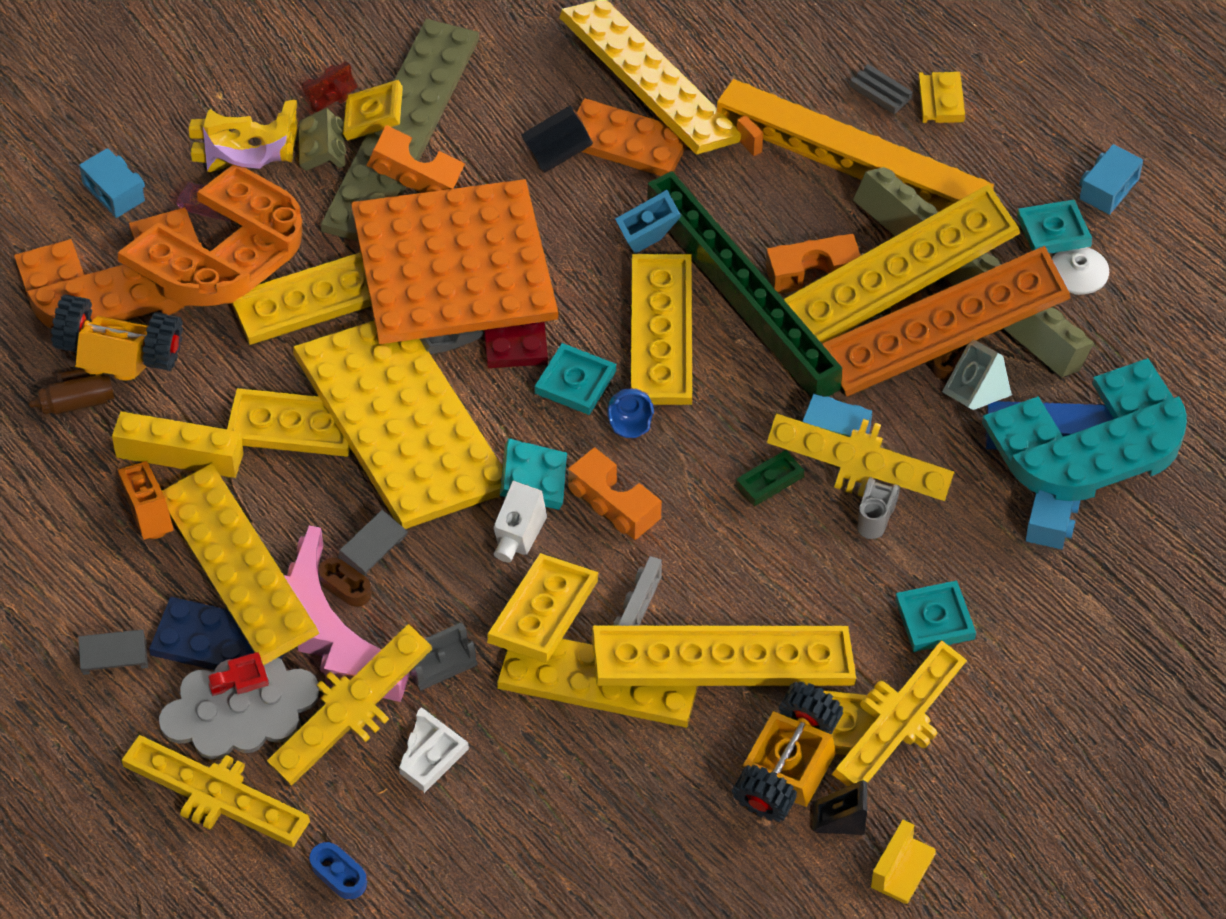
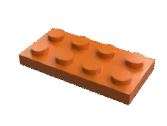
(630, 138)

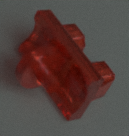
(330, 87)

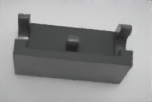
(372, 542)
(112, 650)
(449, 656)

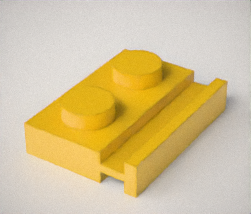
(941, 97)

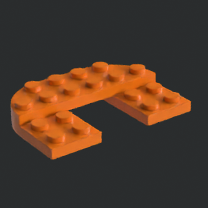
(237, 265)
(114, 292)

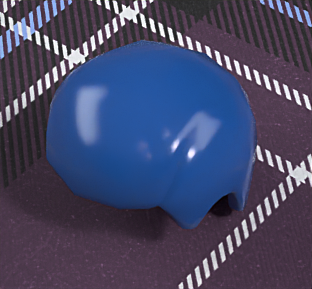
(630, 413)

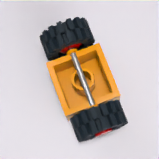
(114, 344)
(790, 753)

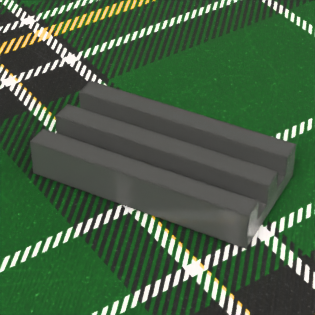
(884, 86)

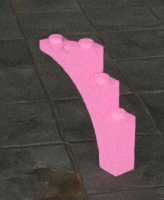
(340, 647)

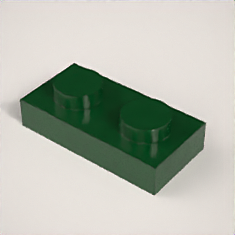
(770, 478)

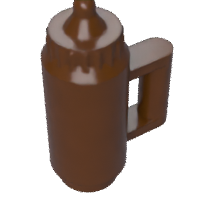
(73, 392)

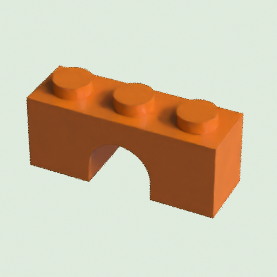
(393, 159)
(789, 262)
(630, 511)

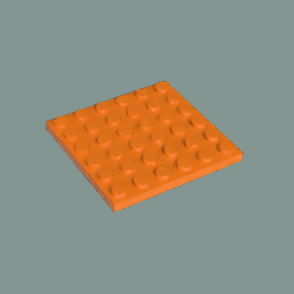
(453, 261)

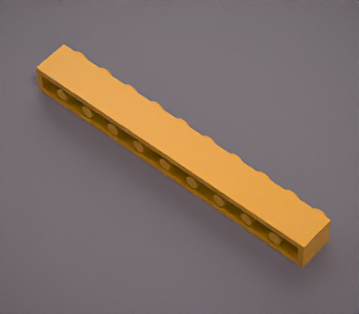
(844, 145)

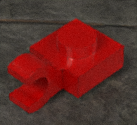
(243, 673)

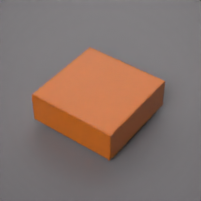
(750, 135)

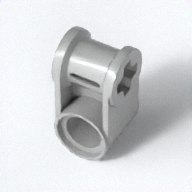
(876, 508)

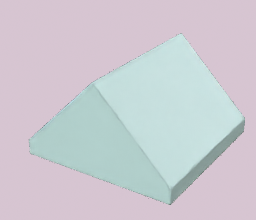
(978, 377)

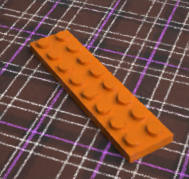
(947, 320)

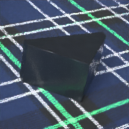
(842, 811)

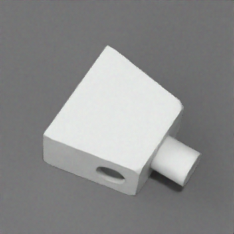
(519, 521)

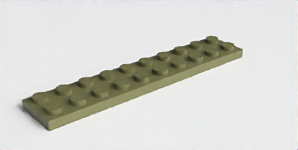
(427, 83)

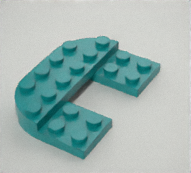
(1138, 440)

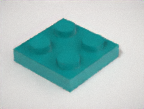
(1055, 226)
(575, 378)
(536, 468)
(935, 615)

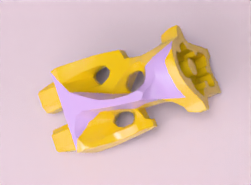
(229, 148)

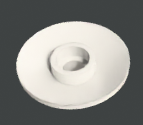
(1082, 270)

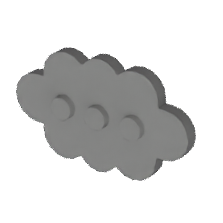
(241, 720)

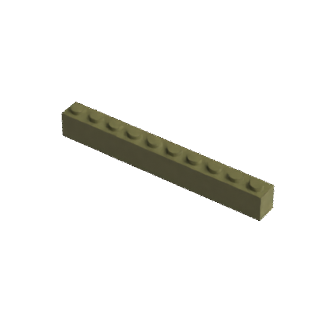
(1044, 334)

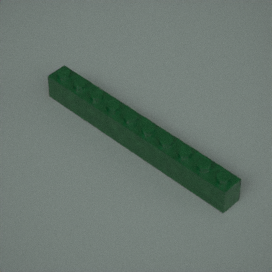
(750, 292)

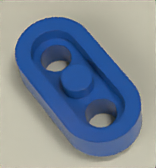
(340, 872)

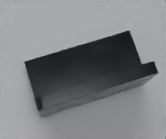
(557, 138)

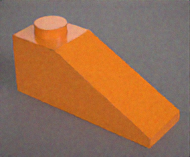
(146, 500)

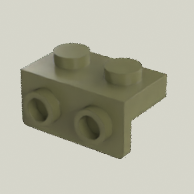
(321, 140)

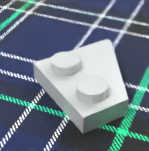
(430, 751)

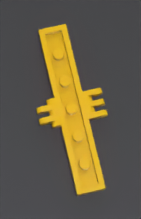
(860, 457)
(350, 705)
(899, 715)
(215, 791)

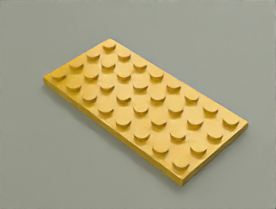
(402, 423)

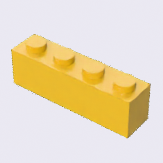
(177, 444)

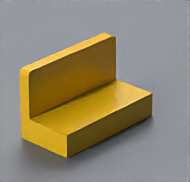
(902, 864)

